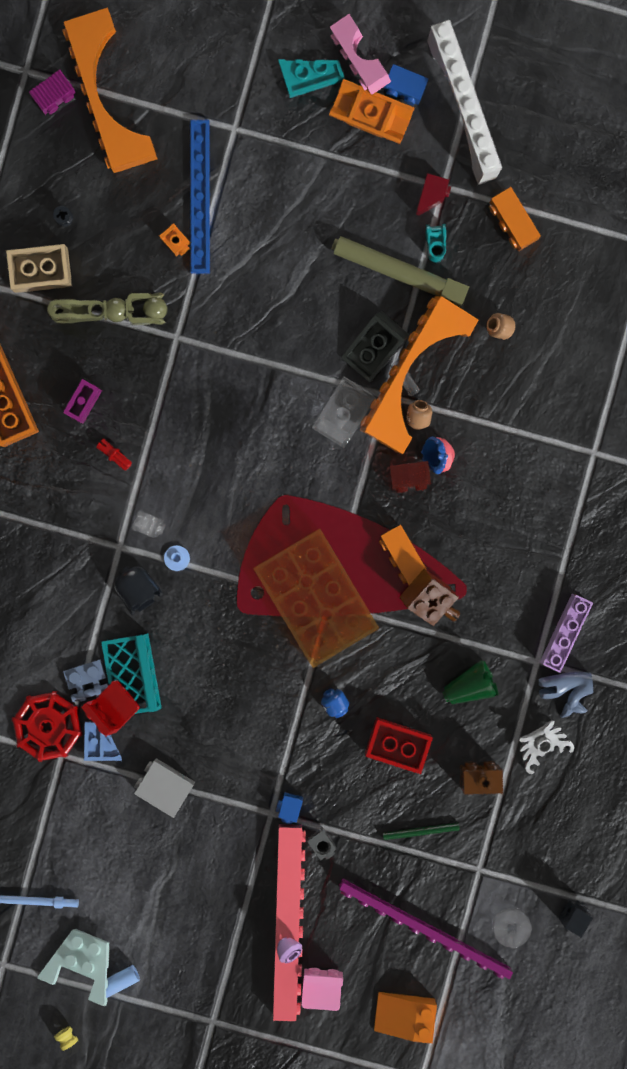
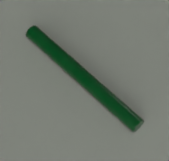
(421, 831)

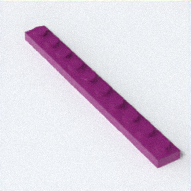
(432, 933)

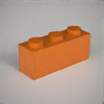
(514, 219)
(402, 554)

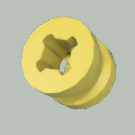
(66, 1038)

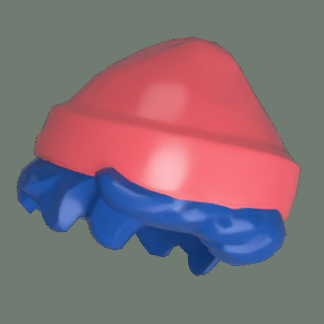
(438, 454)

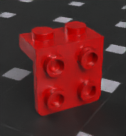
(111, 709)

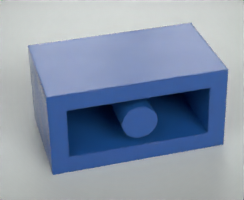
(406, 85)

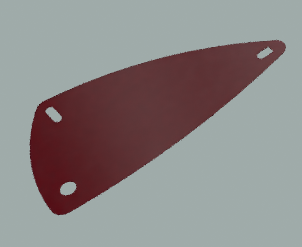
(353, 542)

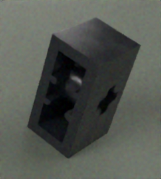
(576, 917)

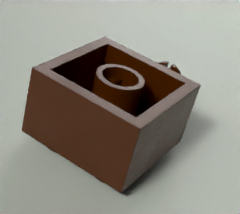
(430, 598)
(481, 778)

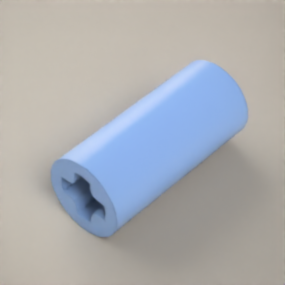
(122, 980)

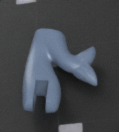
(561, 683)

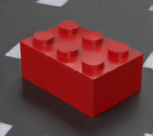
(398, 745)

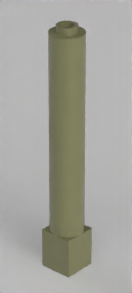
(401, 271)

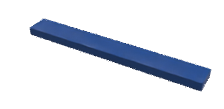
(200, 196)

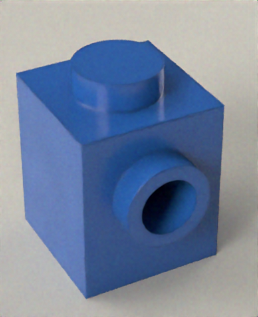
(289, 808)

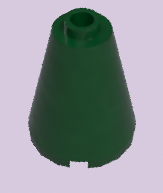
(471, 685)

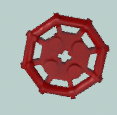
(45, 715)

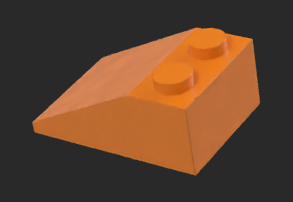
(406, 1016)

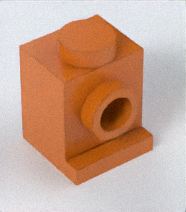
(178, 248)

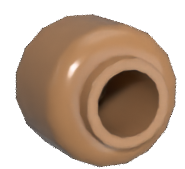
(501, 326)
(419, 415)

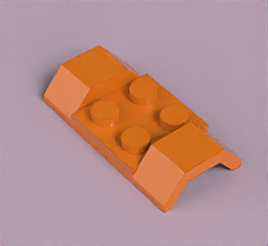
(371, 112)

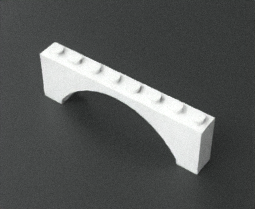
(449, 57)

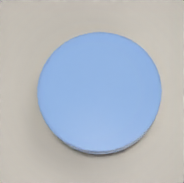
(177, 558)

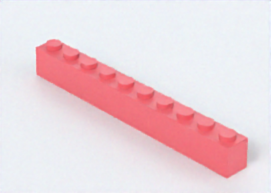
(287, 919)

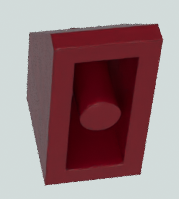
(433, 193)

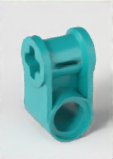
(435, 239)

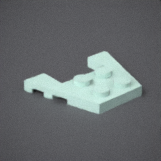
(85, 956)

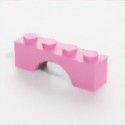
(371, 71)

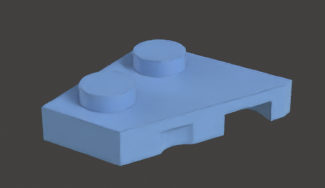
(97, 746)

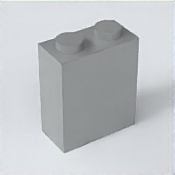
(163, 787)

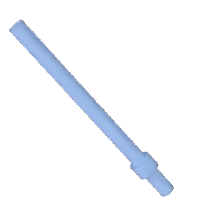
(57, 902)

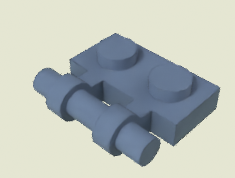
(85, 674)

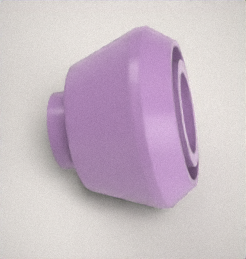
(288, 950)

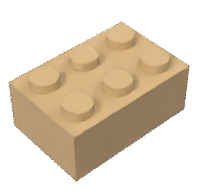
(39, 268)

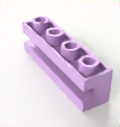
(566, 632)

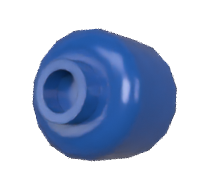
(335, 703)

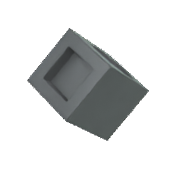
(318, 836)

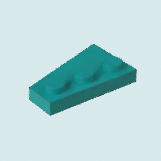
(310, 75)

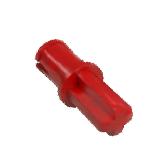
(114, 454)

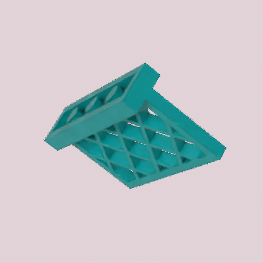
(146, 667)

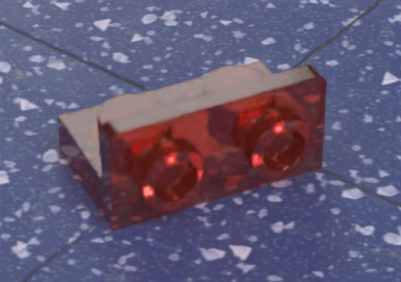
(410, 476)

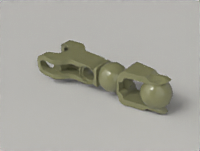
(114, 309)

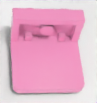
(322, 989)

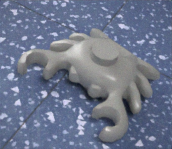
(541, 742)

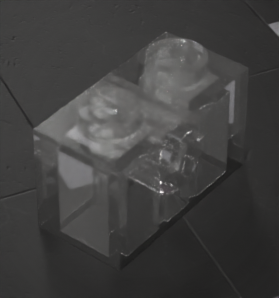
(148, 524)

